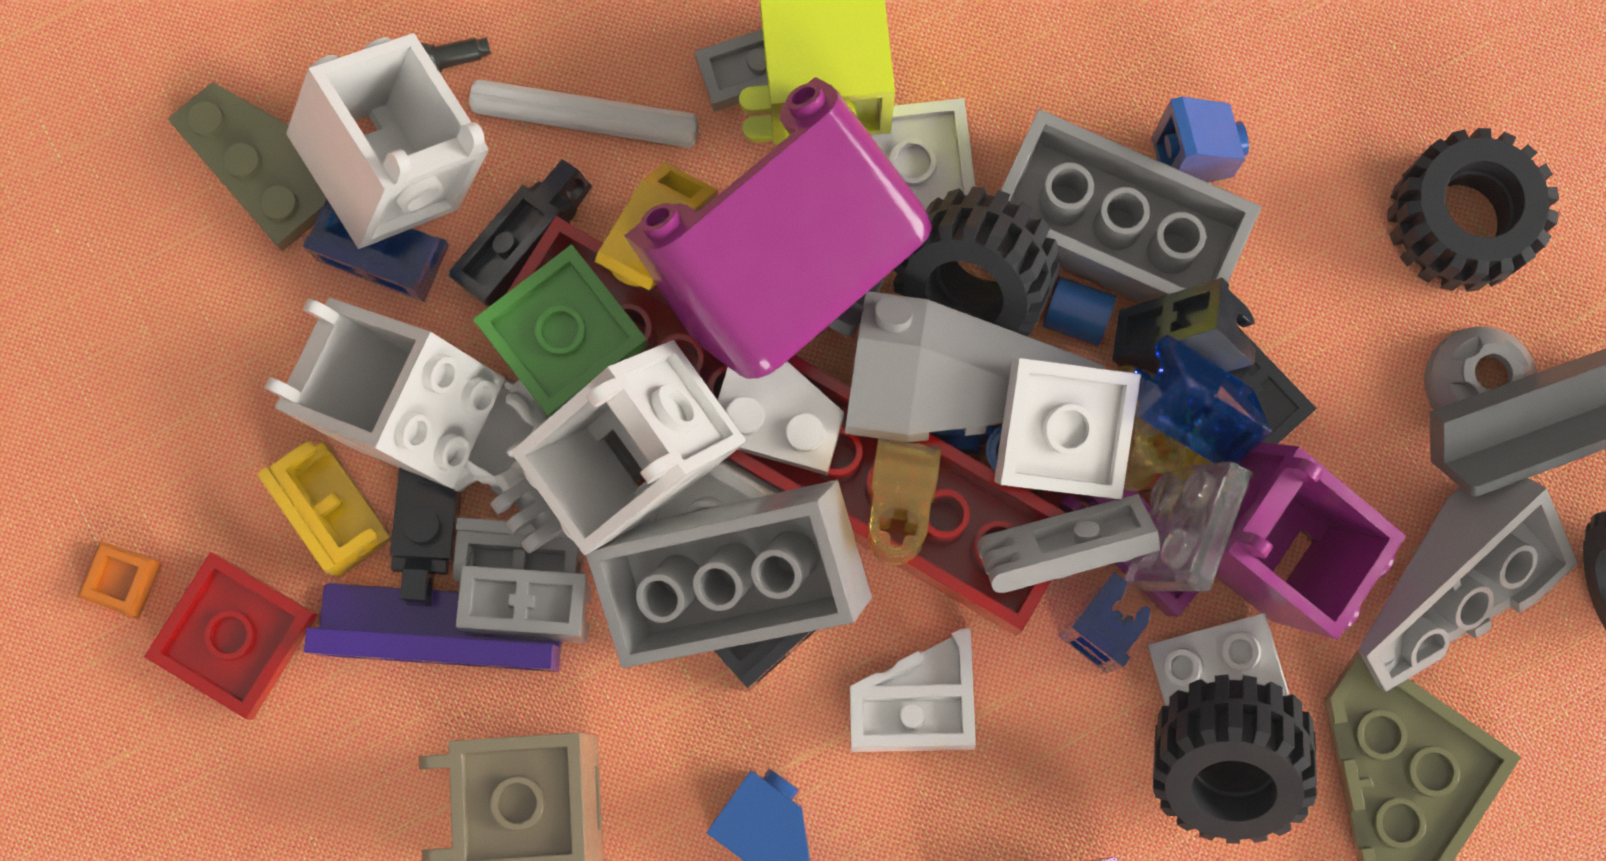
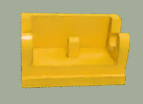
(325, 507)

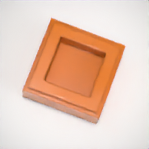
(119, 579)

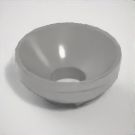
(1452, 364)

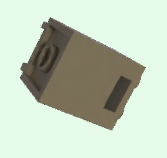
(522, 799)

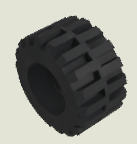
(1505, 178)
(996, 238)
(1235, 759)

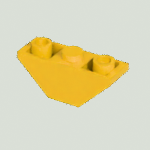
(661, 186)

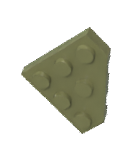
(1410, 768)

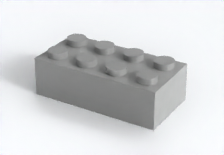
(1126, 214)
(731, 575)

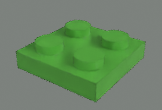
(560, 330)

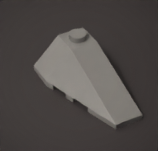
(933, 369)
(1468, 569)

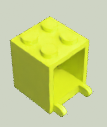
(827, 40)

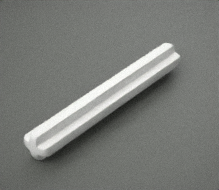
(583, 113)

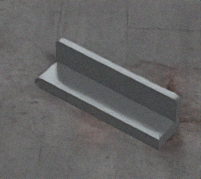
(1522, 426)

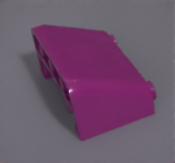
(785, 239)

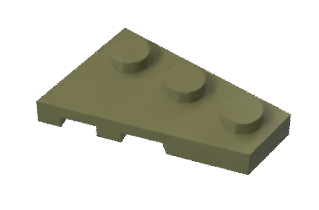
(252, 161)

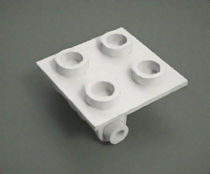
(1229, 648)

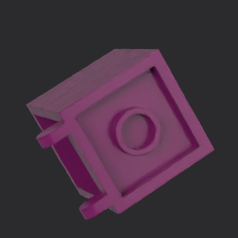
(1347, 550)

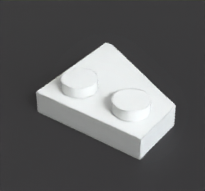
(783, 418)
(918, 702)

